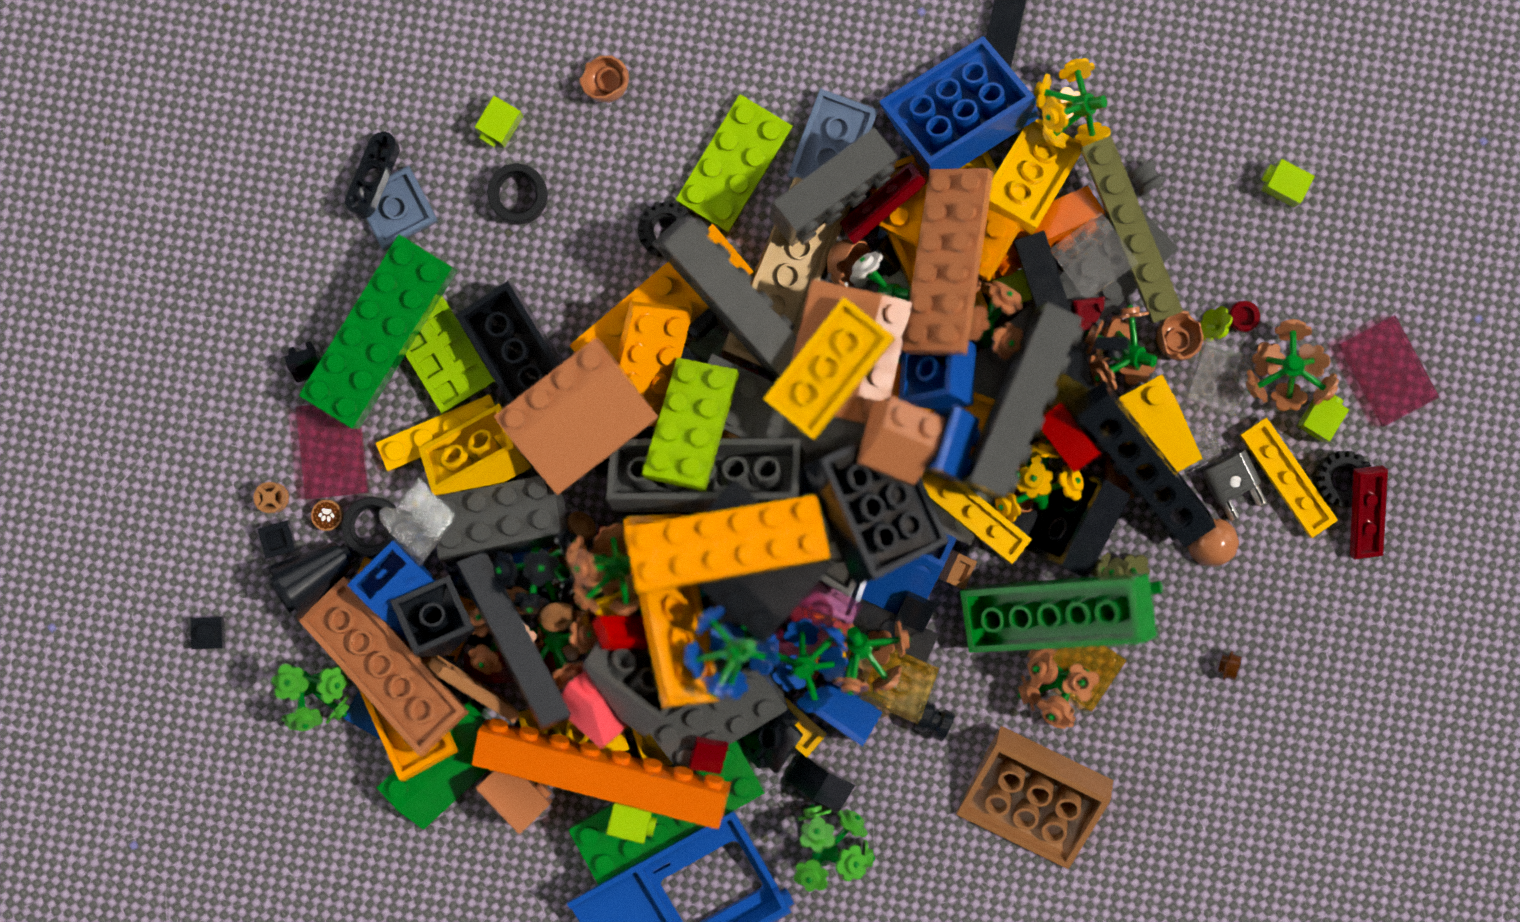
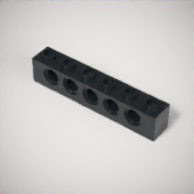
(1103, 405)

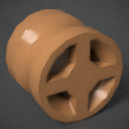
(267, 501)

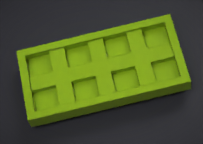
(734, 163)
(447, 360)
(690, 424)

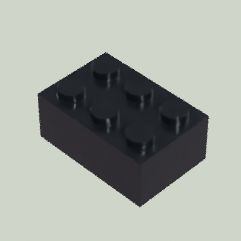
(1077, 531)

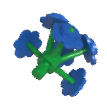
(728, 645)
(797, 670)

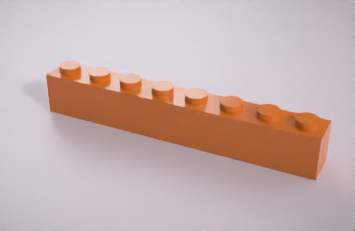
(601, 773)

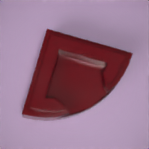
(1089, 310)

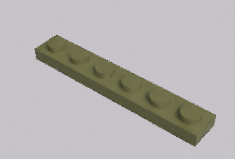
(1131, 226)

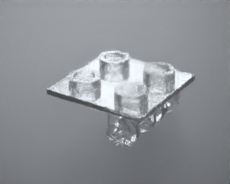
(1094, 256)
(1219, 377)
(418, 520)

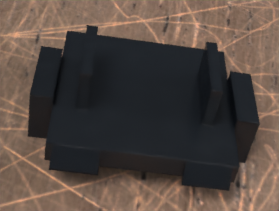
(773, 741)

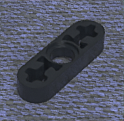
(371, 161)

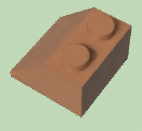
(900, 439)
(515, 798)

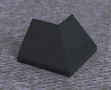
(433, 619)

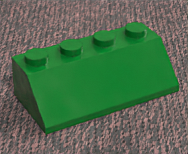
(437, 787)

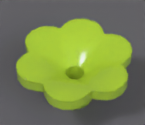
(1216, 323)

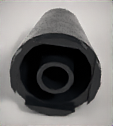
(308, 576)

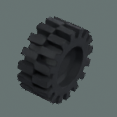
(651, 217)
(1325, 472)

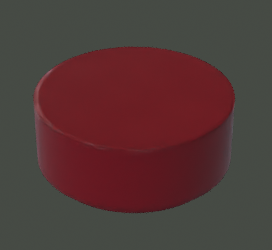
(1245, 316)

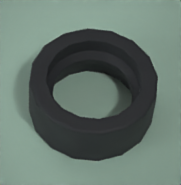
(517, 170)
(349, 520)

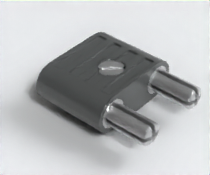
(1232, 477)

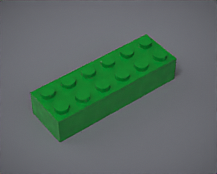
(378, 332)
(1059, 613)
(611, 855)

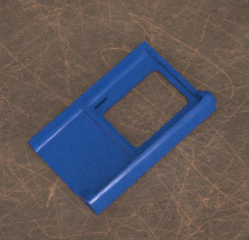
(640, 897)

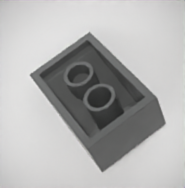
(628, 685)

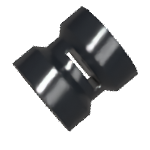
(935, 721)

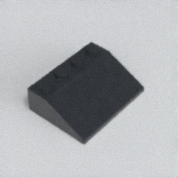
(873, 516)
(762, 598)

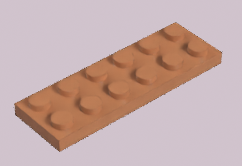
(948, 261)
(383, 668)

